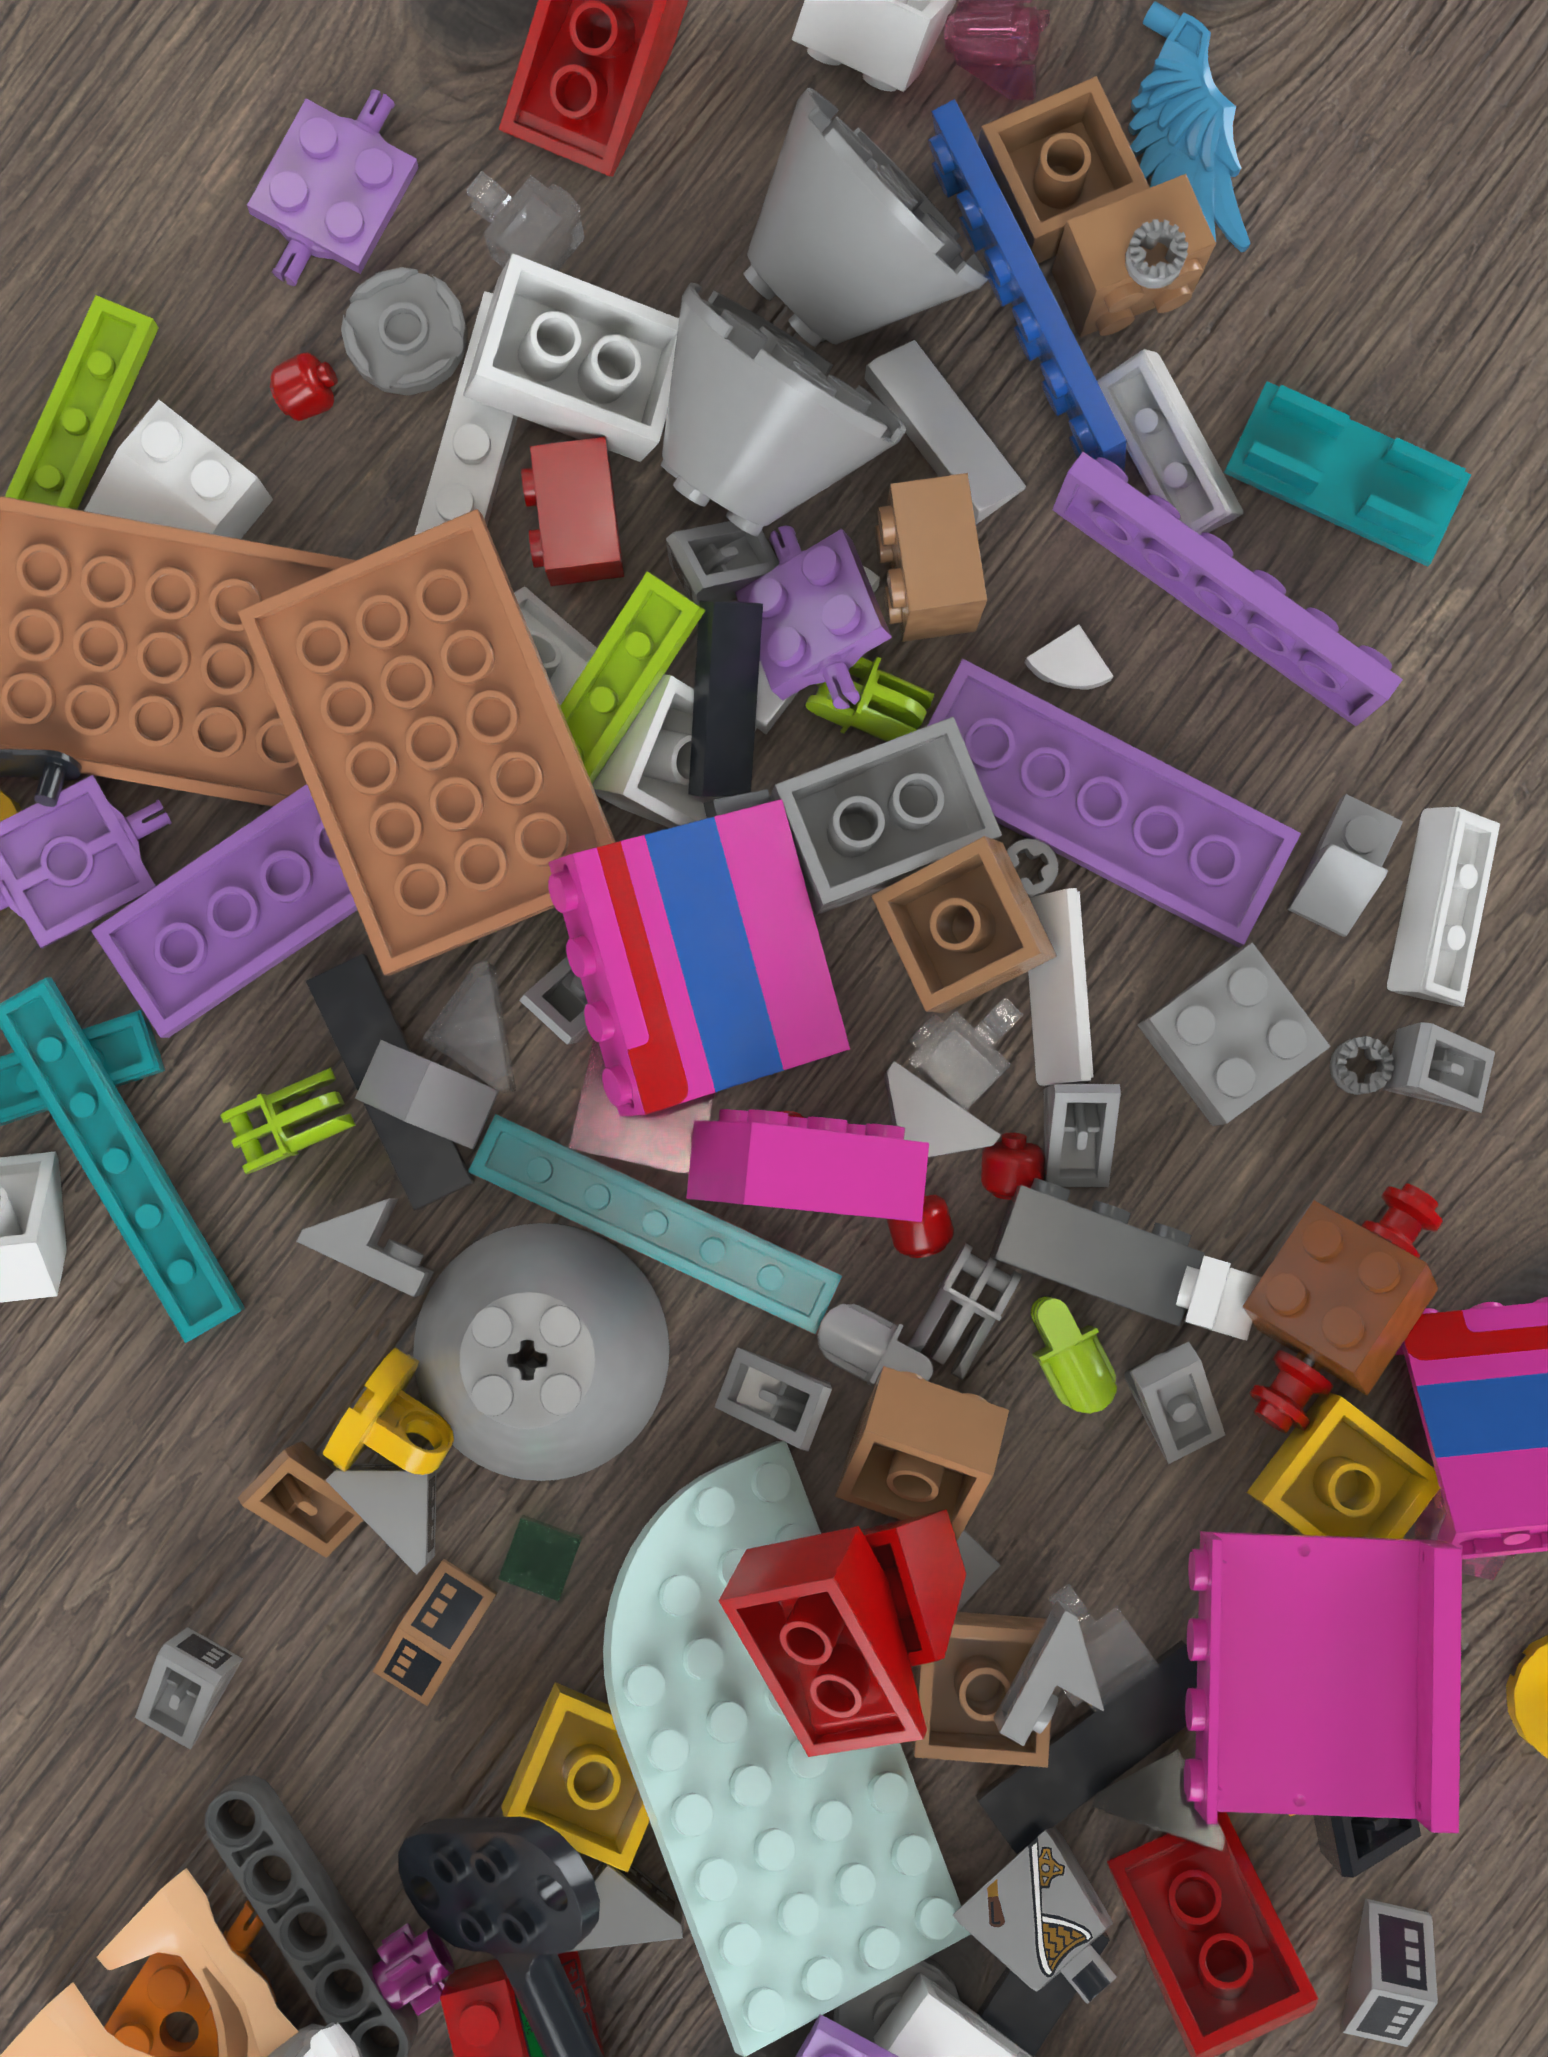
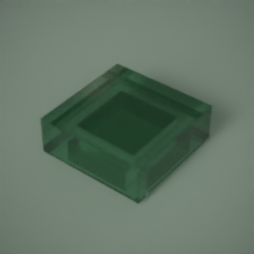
(540, 1558)

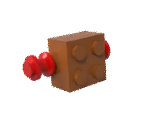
(1341, 1301)

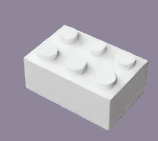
(575, 358)

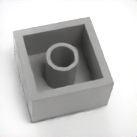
(1233, 1035)

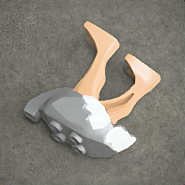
(241, 2001)

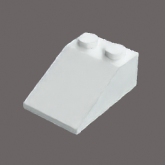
(179, 480)

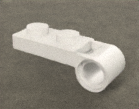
(1217, 1296)

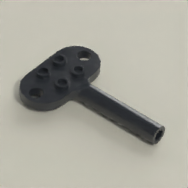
(512, 1894)

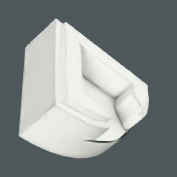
(1070, 662)

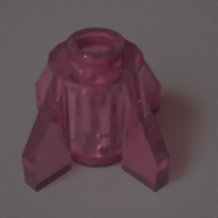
(994, 39)

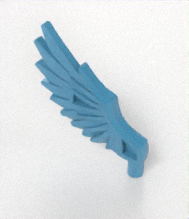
(1188, 122)

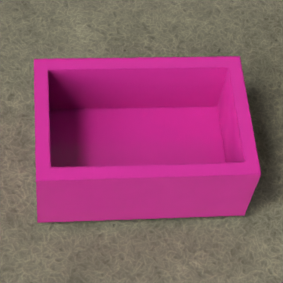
(808, 1165)

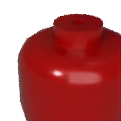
(303, 386)
(1010, 1165)
(924, 1237)

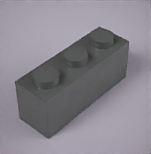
(1096, 1250)

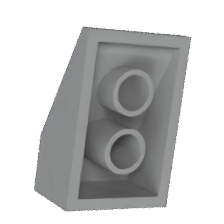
(884, 814)

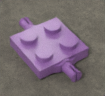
(332, 186)
(815, 616)
(73, 860)

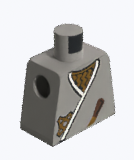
(1042, 1918)

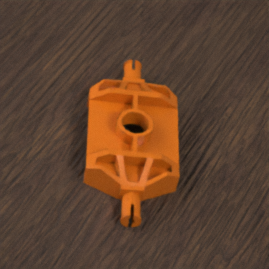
(169, 1987)

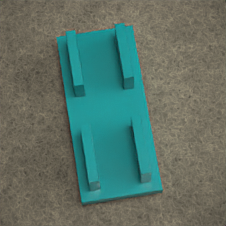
(1348, 473)

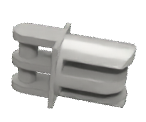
(985, 1273)
(865, 1343)

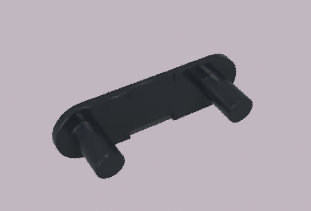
(44, 765)

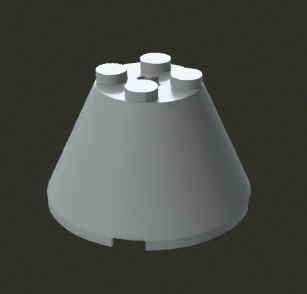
(850, 234)
(759, 415)
(579, 1307)

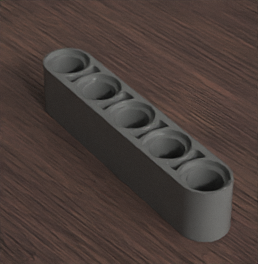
(307, 1891)

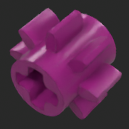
(412, 1969)

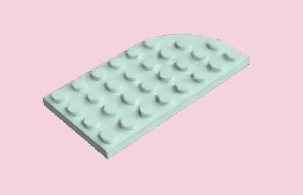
(786, 1864)

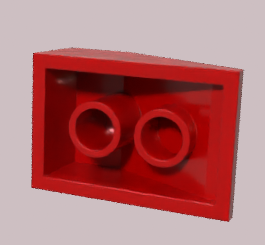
(590, 75)
(827, 1641)
(1212, 1940)

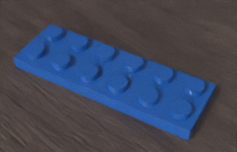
(1019, 281)

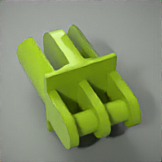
(885, 707)
(283, 1122)
(1072, 1358)

